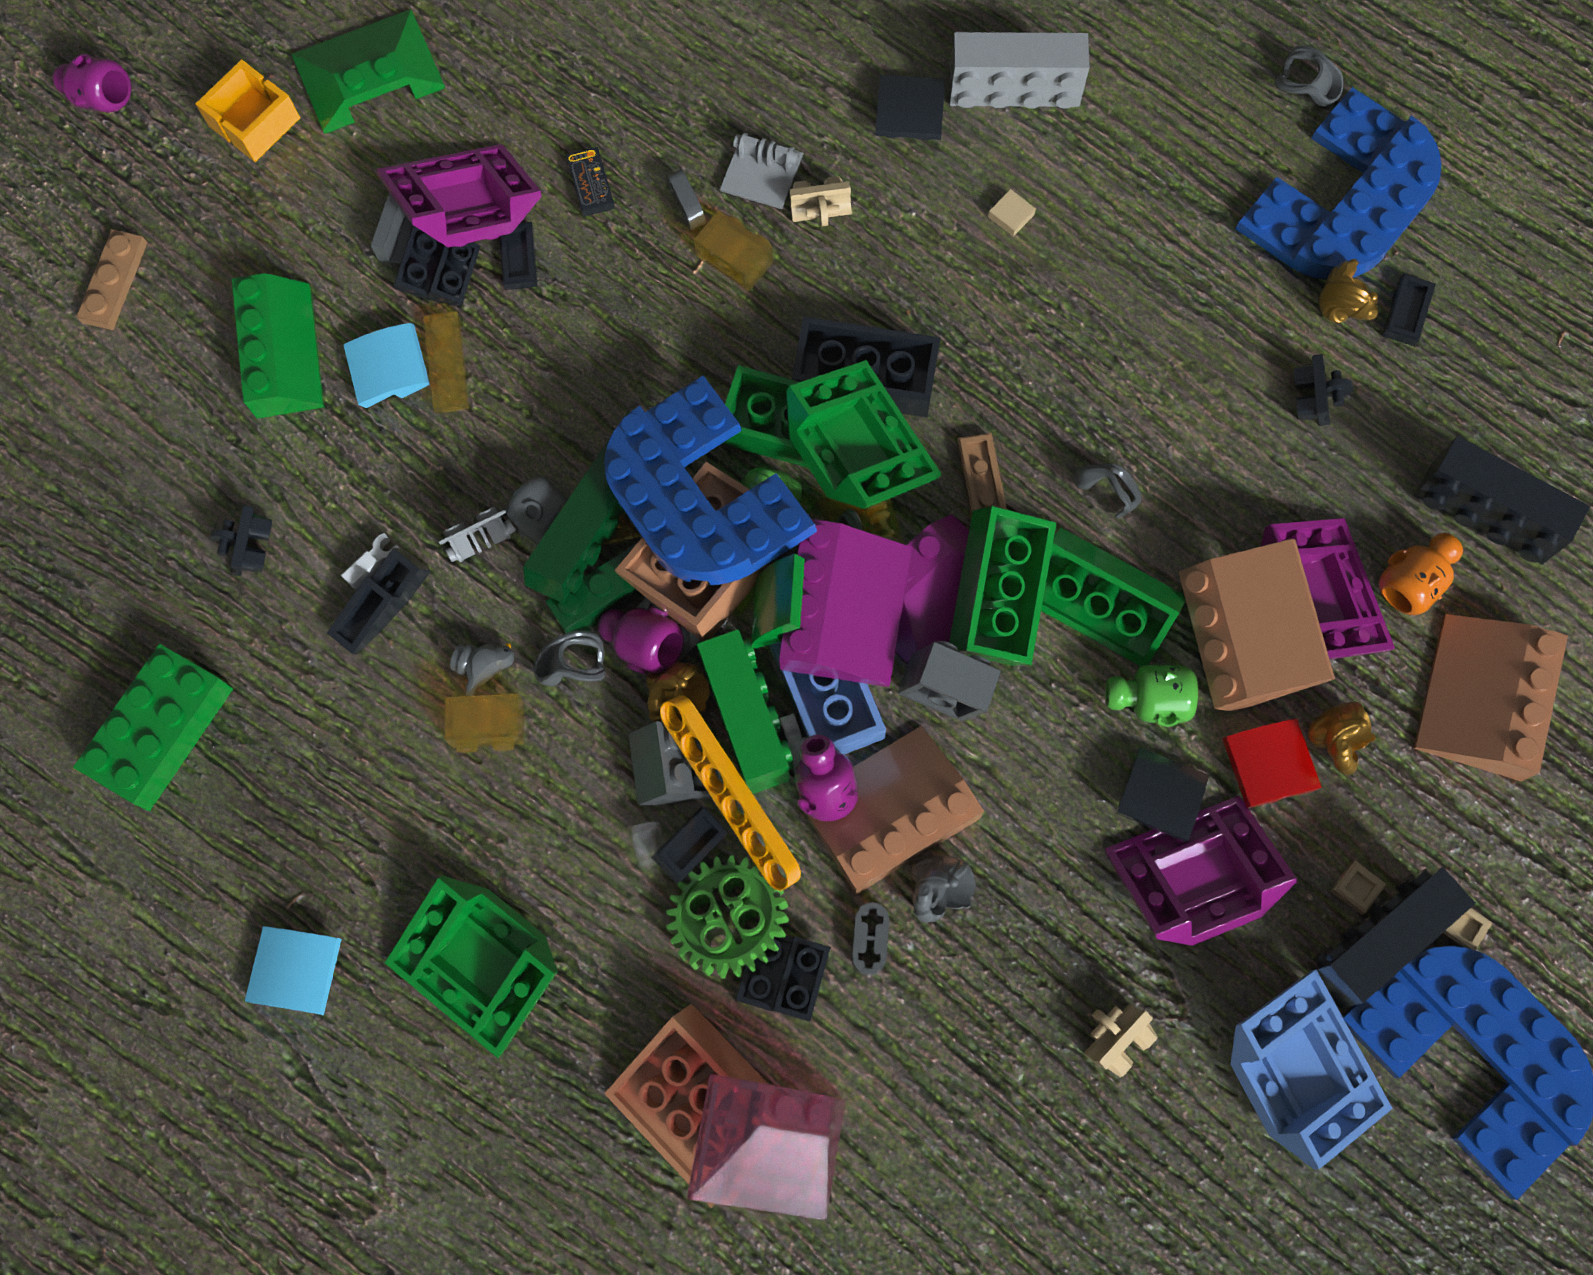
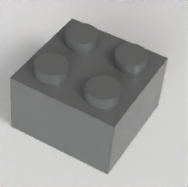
(949, 681)

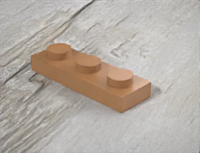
(112, 279)

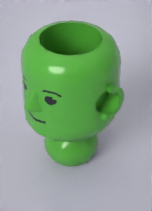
(1157, 694)

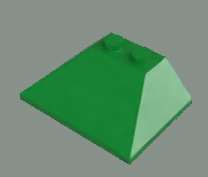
(366, 66)
(856, 437)
(475, 961)

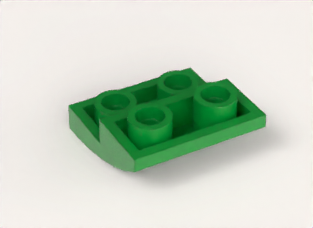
(777, 601)

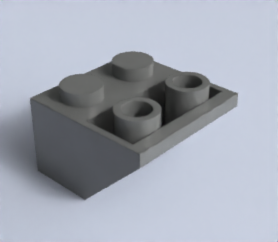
(661, 768)

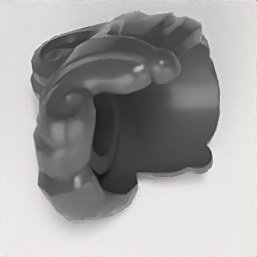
(941, 884)

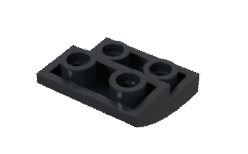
(910, 107)
(435, 270)
(1163, 794)
(788, 980)

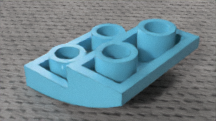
(386, 364)
(293, 970)

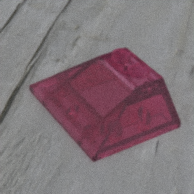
(766, 1148)

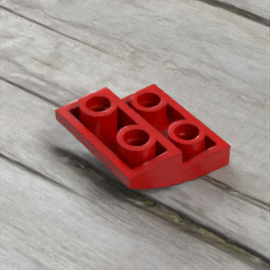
(1271, 763)

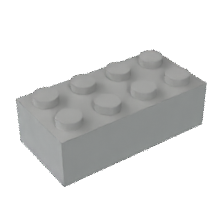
(1018, 69)

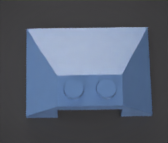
(1306, 1073)

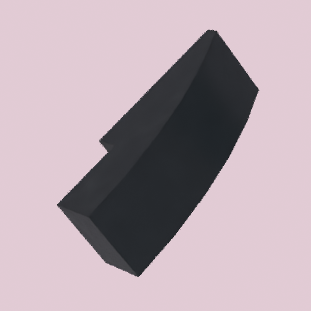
(378, 600)

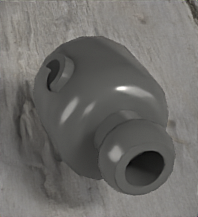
(535, 507)

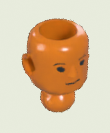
(1420, 574)

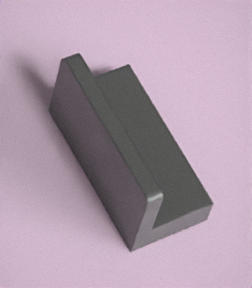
(391, 233)

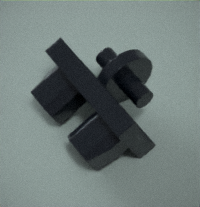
(1315, 376)
(243, 557)

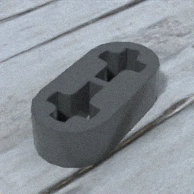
(685, 199)
(880, 938)

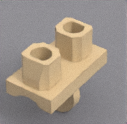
(821, 200)
(1115, 1034)

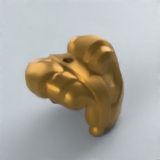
(1347, 295)
(677, 680)
(1342, 732)

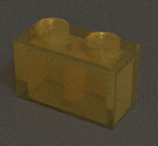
(734, 250)
(484, 722)

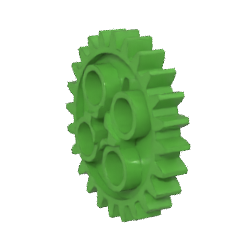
(696, 932)

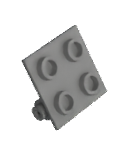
(761, 171)
(457, 535)

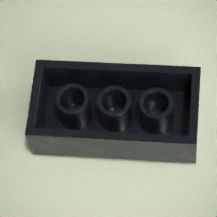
(898, 358)
(1501, 501)
(1392, 936)

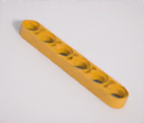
(729, 791)

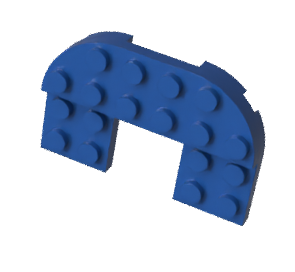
(1397, 181)
(671, 512)
(1545, 1068)

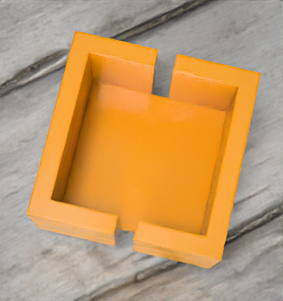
(248, 110)

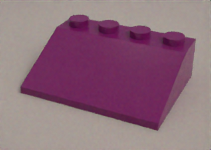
(848, 605)

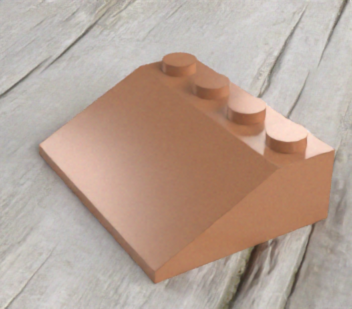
(696, 603)
(1255, 625)
(1491, 695)
(904, 808)
(669, 1082)

